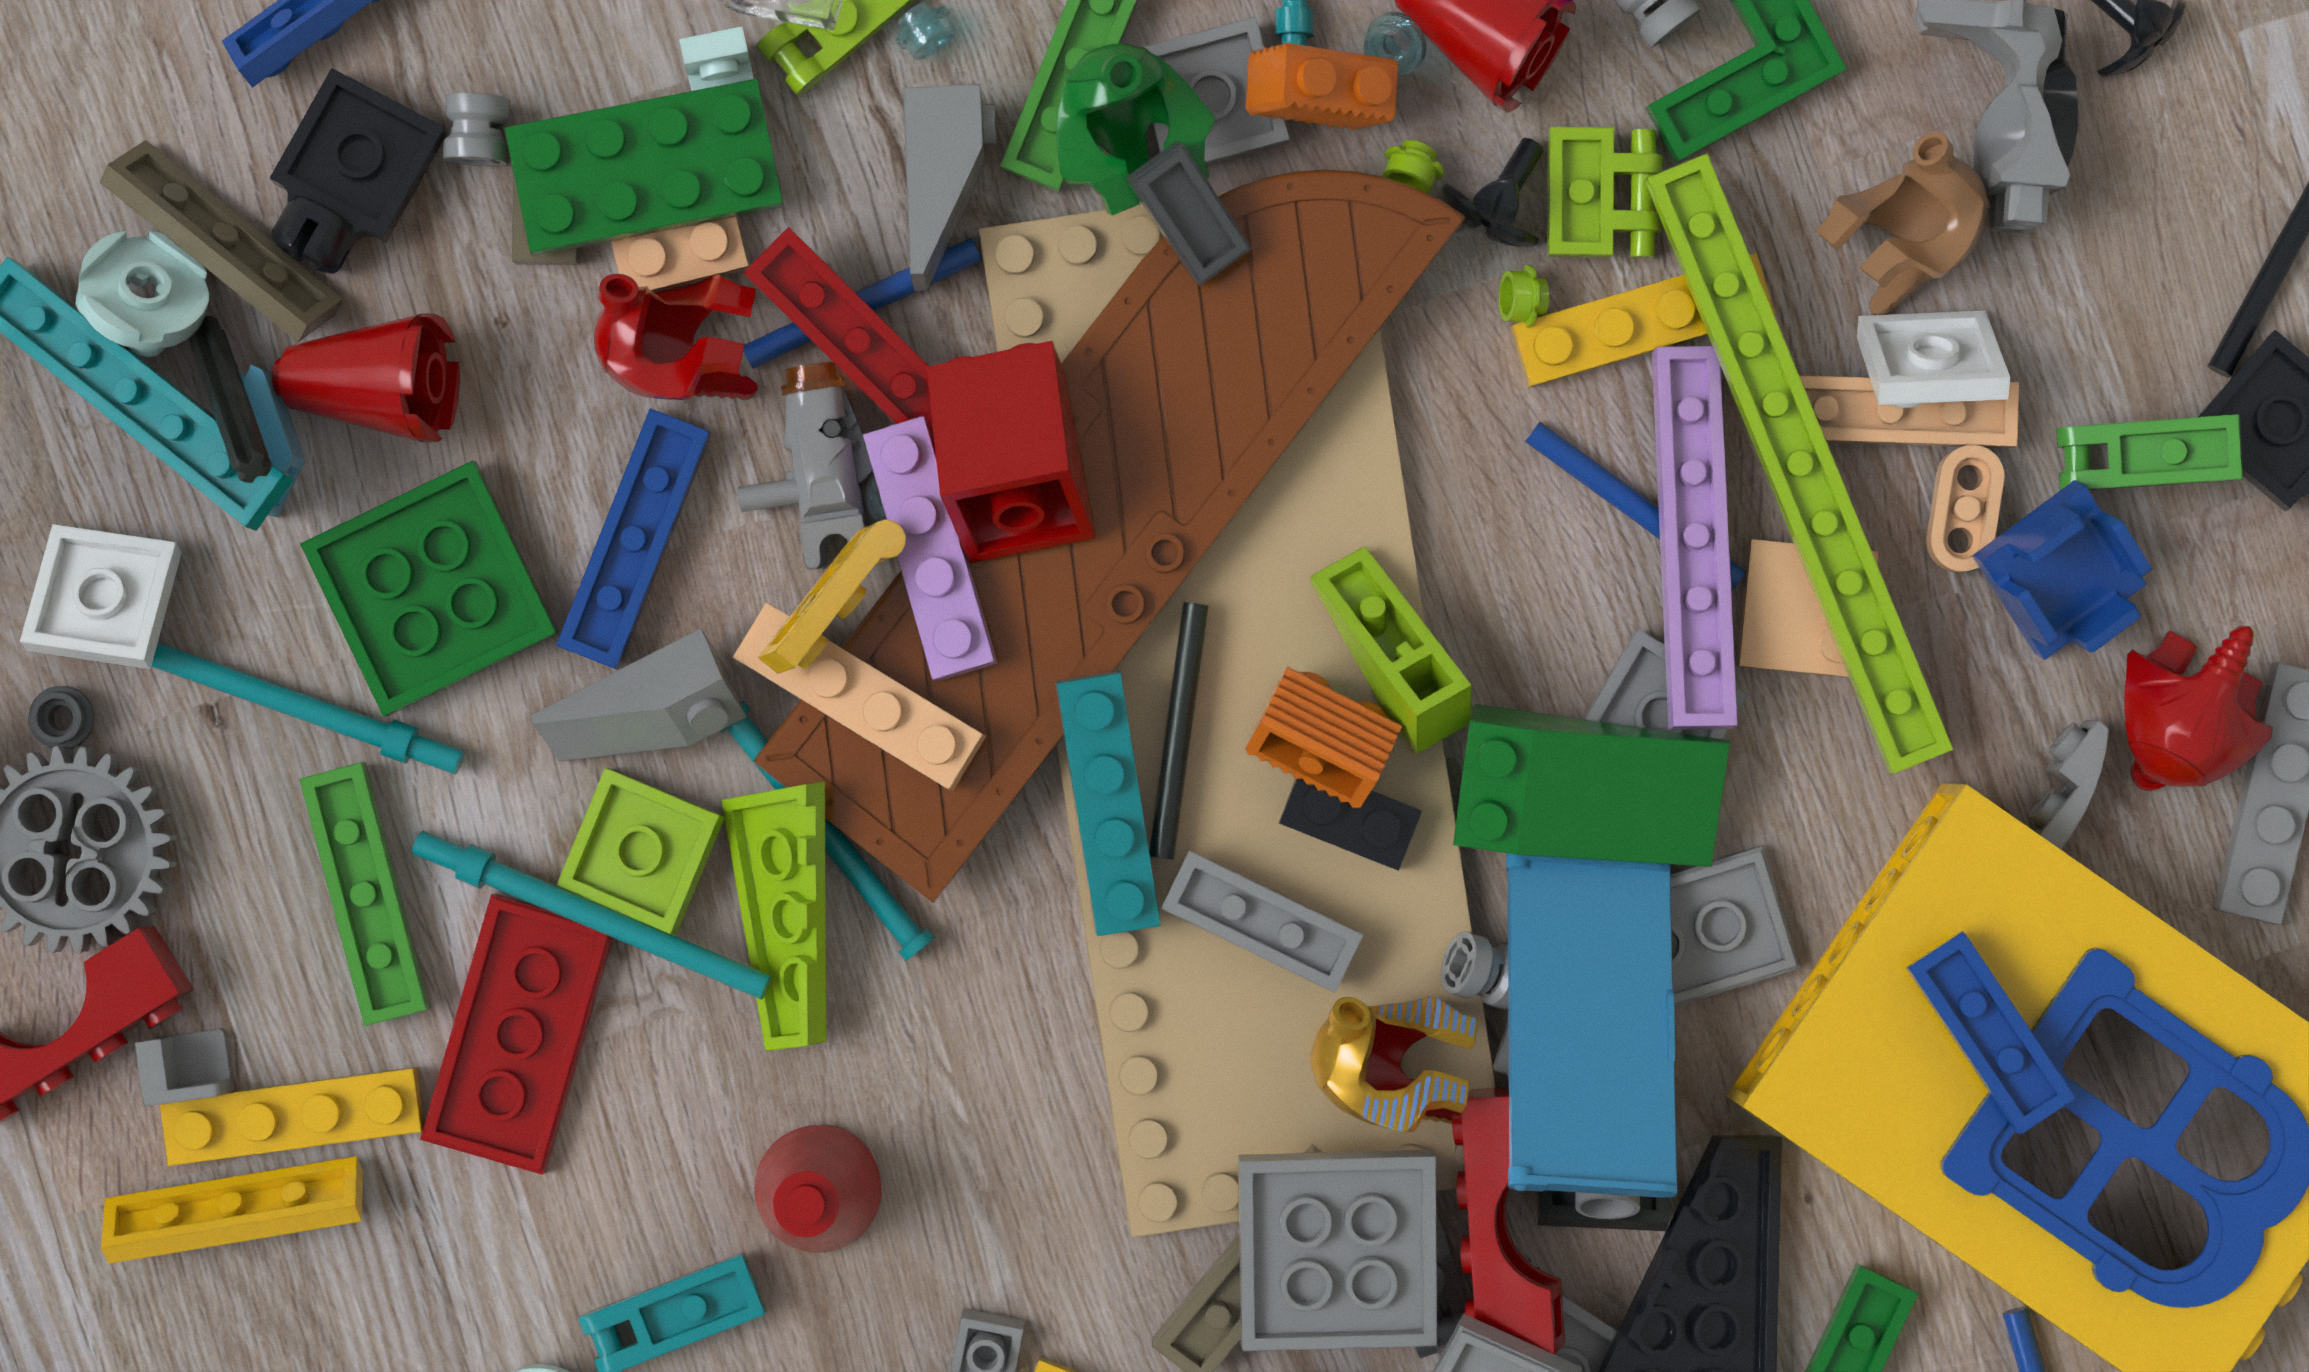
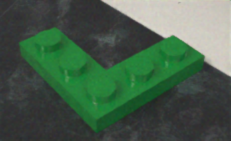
(1787, 61)
(1863, 1324)

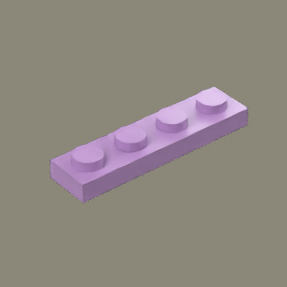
(933, 556)

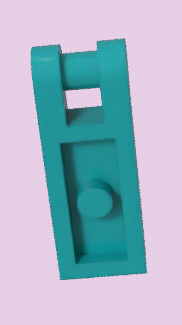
(675, 1313)

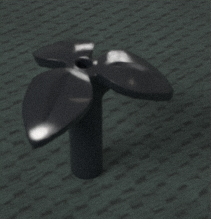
(2148, 25)
(1498, 201)

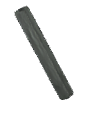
(229, 401)

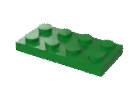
(643, 167)

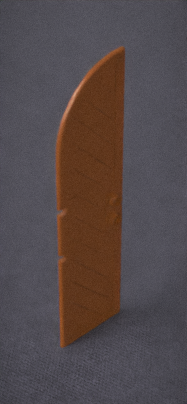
(1177, 422)

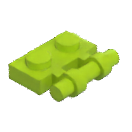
(1582, 192)

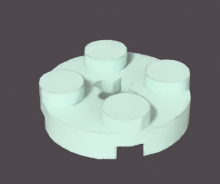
(135, 321)

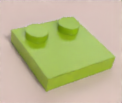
(640, 851)

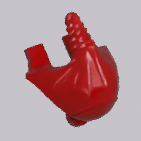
(649, 338)
(2194, 725)

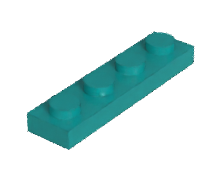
(1107, 803)

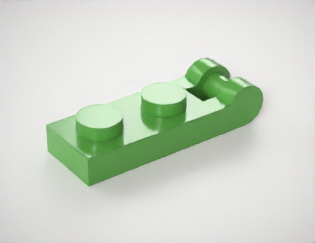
(2154, 452)

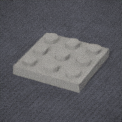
(1337, 1250)

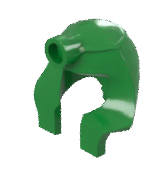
(1111, 104)

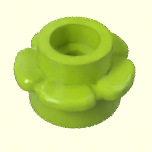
(1413, 165)
(1523, 296)

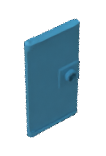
(1590, 1027)

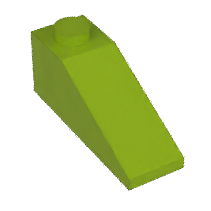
(1395, 650)

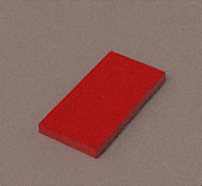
(517, 1035)

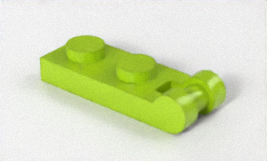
(854, 27)

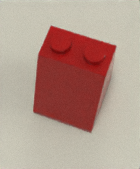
(1008, 452)

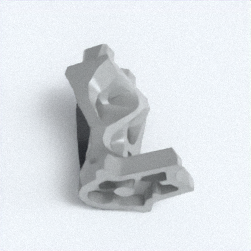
(2033, 121)

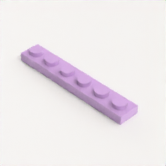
(1694, 538)

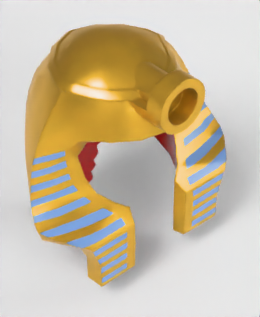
(1361, 1054)

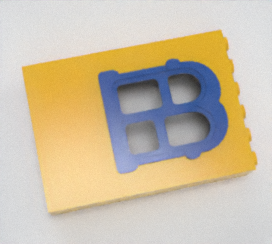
(1895, 1108)

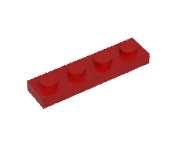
(843, 327)

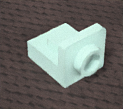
(716, 58)

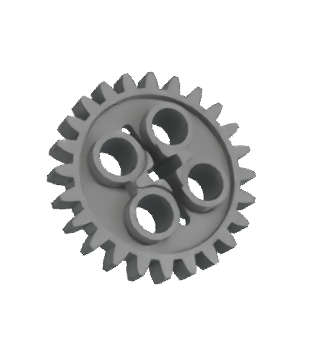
(127, 859)

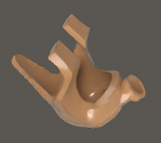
(1931, 208)

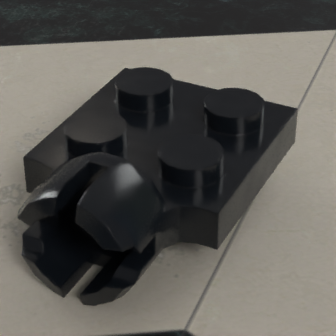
(349, 171)
(2274, 418)

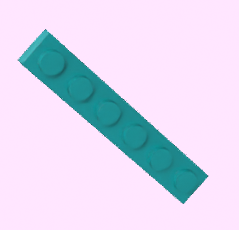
(131, 394)

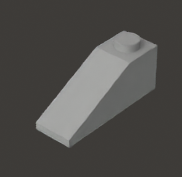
(943, 164)
(646, 706)

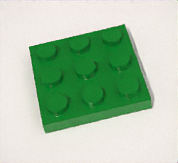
(429, 588)

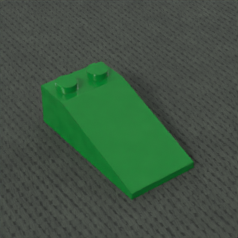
(1588, 789)

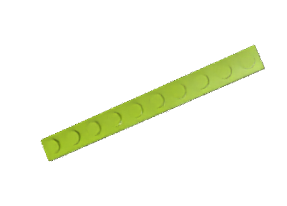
(1798, 464)

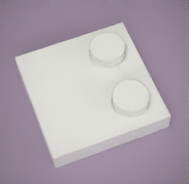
(1932, 358)
(101, 596)

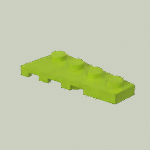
(782, 900)

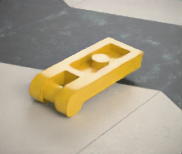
(834, 594)

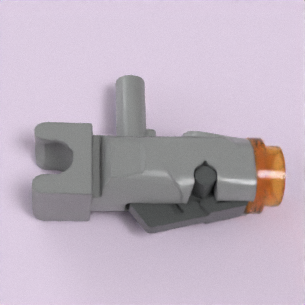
(826, 461)

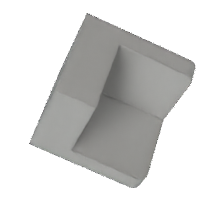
(184, 1067)

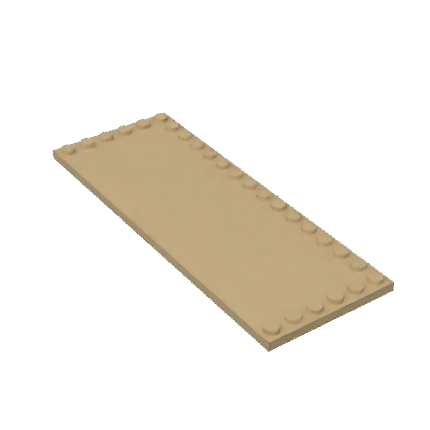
(1193, 1030)

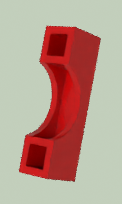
(124, 986)
(1506, 1286)

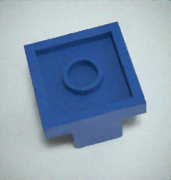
(2066, 573)

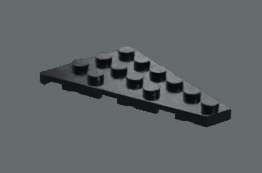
(1715, 1272)

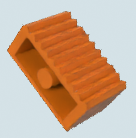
(1321, 86)
(1324, 737)

